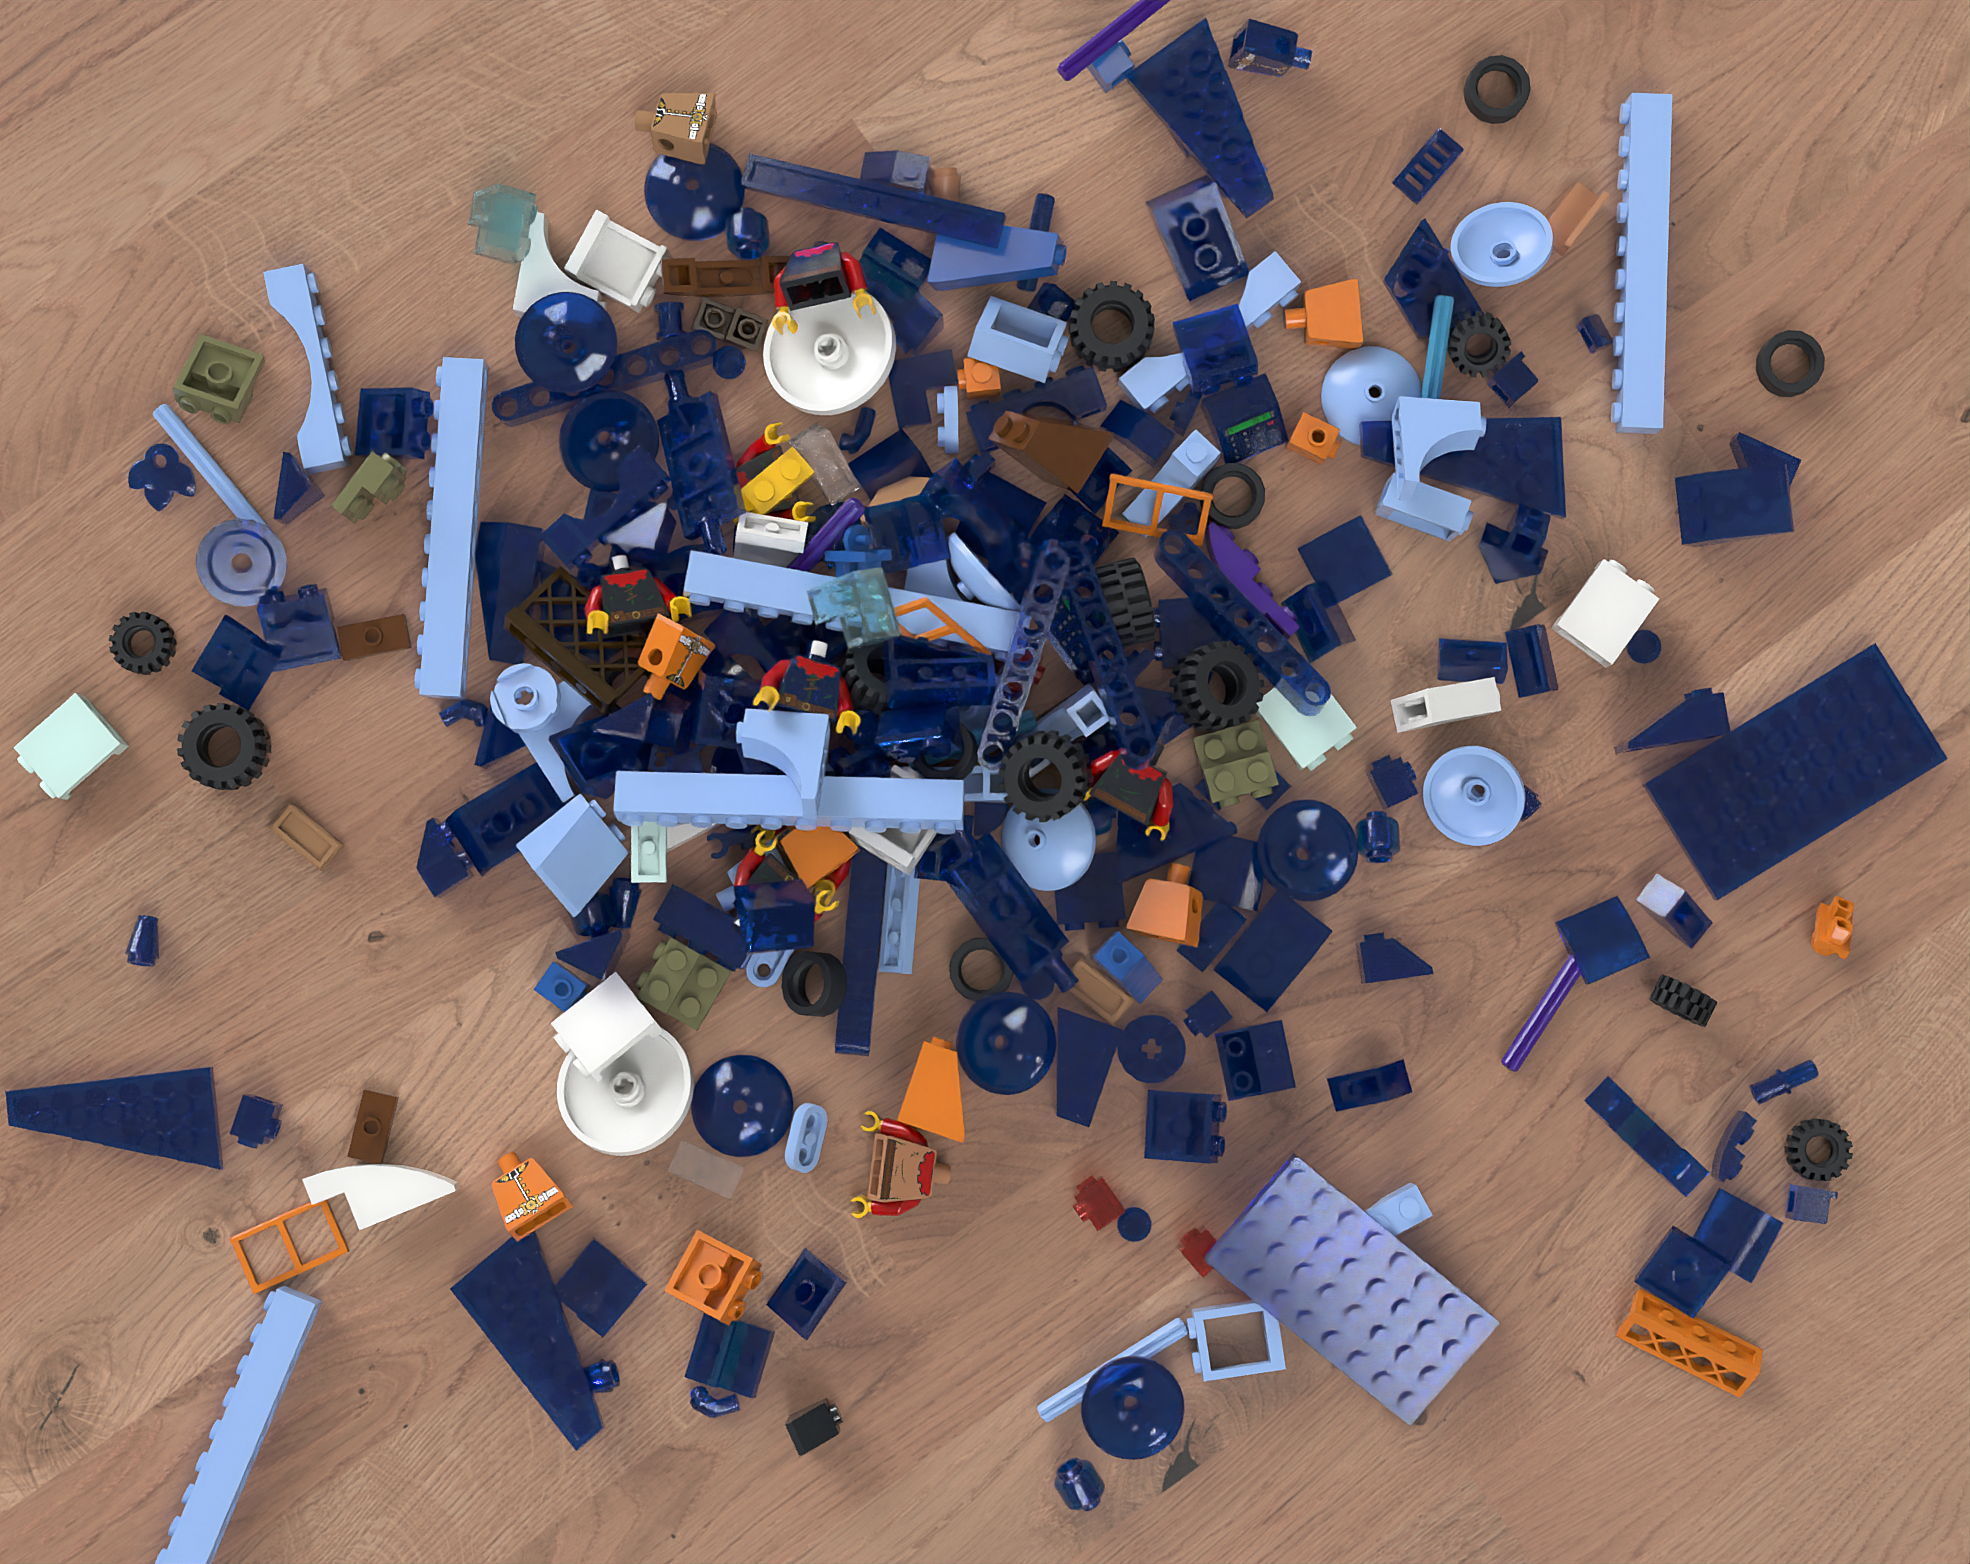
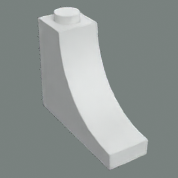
(540, 274)

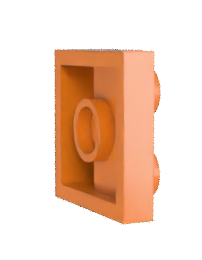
(714, 1278)

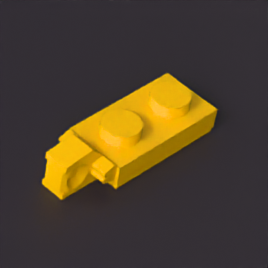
(775, 483)

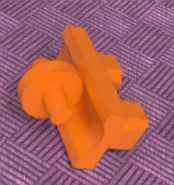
(1833, 928)

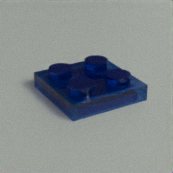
(1683, 1271)

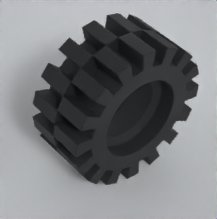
(1492, 357)
(122, 643)
(1683, 1000)
(1839, 1149)

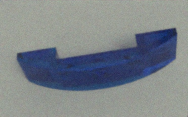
(1645, 1137)

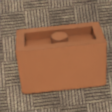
(1573, 216)

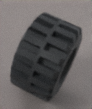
(1121, 300)
(1128, 600)
(1240, 682)
(864, 688)
(196, 741)
(1023, 792)

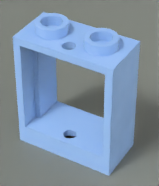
(1019, 339)
(1429, 511)
(1201, 1358)

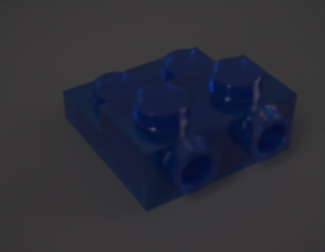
(1216, 349)
(393, 422)
(299, 627)
(1182, 629)
(1092, 897)
(1184, 1126)

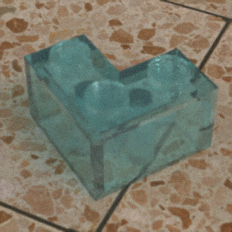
(503, 222)
(861, 605)

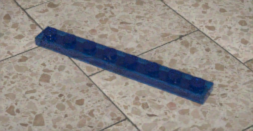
(873, 200)

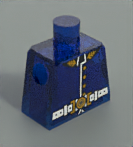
(1267, 49)

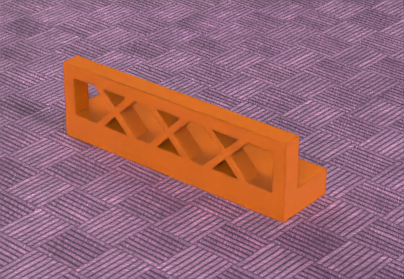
(1695, 1339)

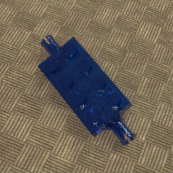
(699, 463)
(1007, 909)

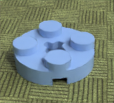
(508, 691)

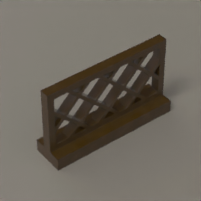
(557, 654)

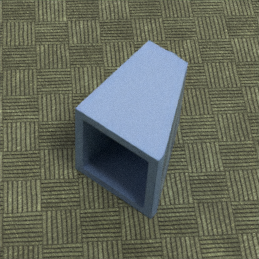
(574, 852)

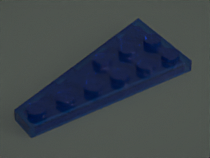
(1198, 105)
(1512, 461)
(146, 1114)
(524, 1319)

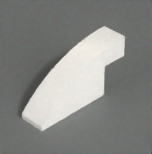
(379, 1190)

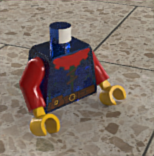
(809, 686)

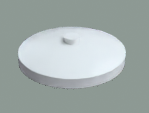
(832, 357)
(636, 1101)

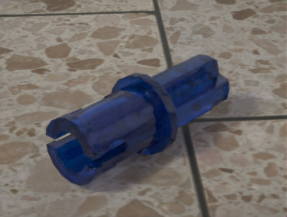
(1783, 1081)

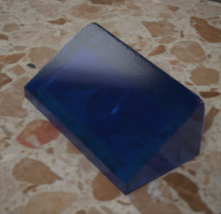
(1471, 660)
(1531, 660)

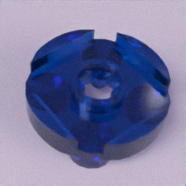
(1165, 1035)

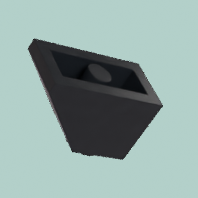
(814, 1425)

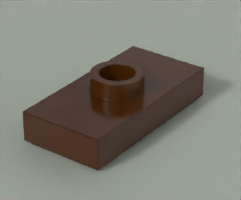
(374, 637)
(373, 1126)

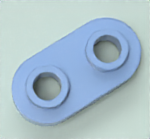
(948, 404)
(777, 962)
(806, 1137)

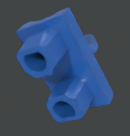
(857, 553)

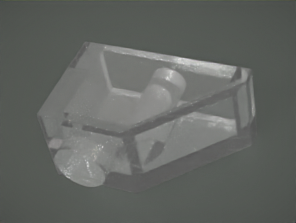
(823, 455)

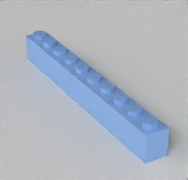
(1643, 263)
(453, 528)
(783, 591)
(777, 802)
(242, 1428)

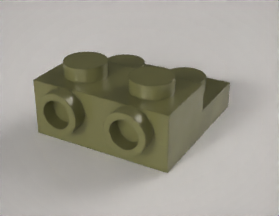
(218, 379)
(376, 478)
(1235, 763)
(682, 983)

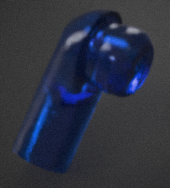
(465, 709)
(711, 1406)

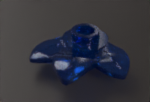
(162, 482)

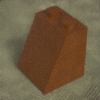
(1050, 447)

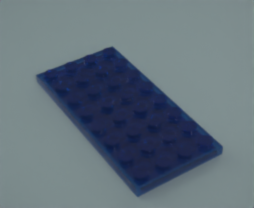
(1795, 771)
(1351, 1289)

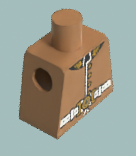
(681, 125)

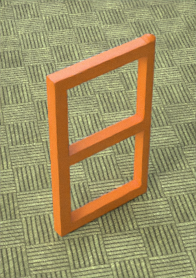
(1160, 488)
(950, 628)
(299, 1267)

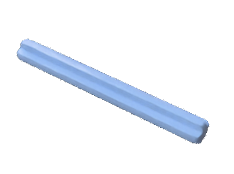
(205, 464)
(1145, 1348)

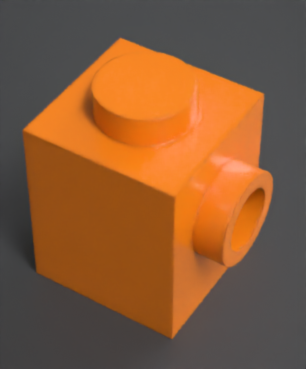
(979, 379)
(1314, 439)

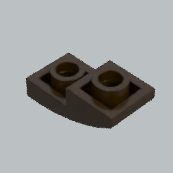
(730, 324)

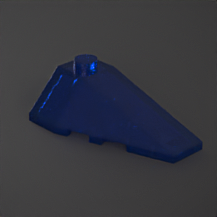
(507, 575)

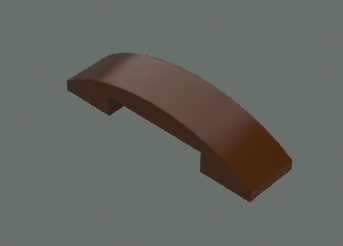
(721, 278)

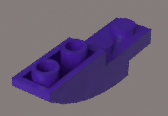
(1241, 569)

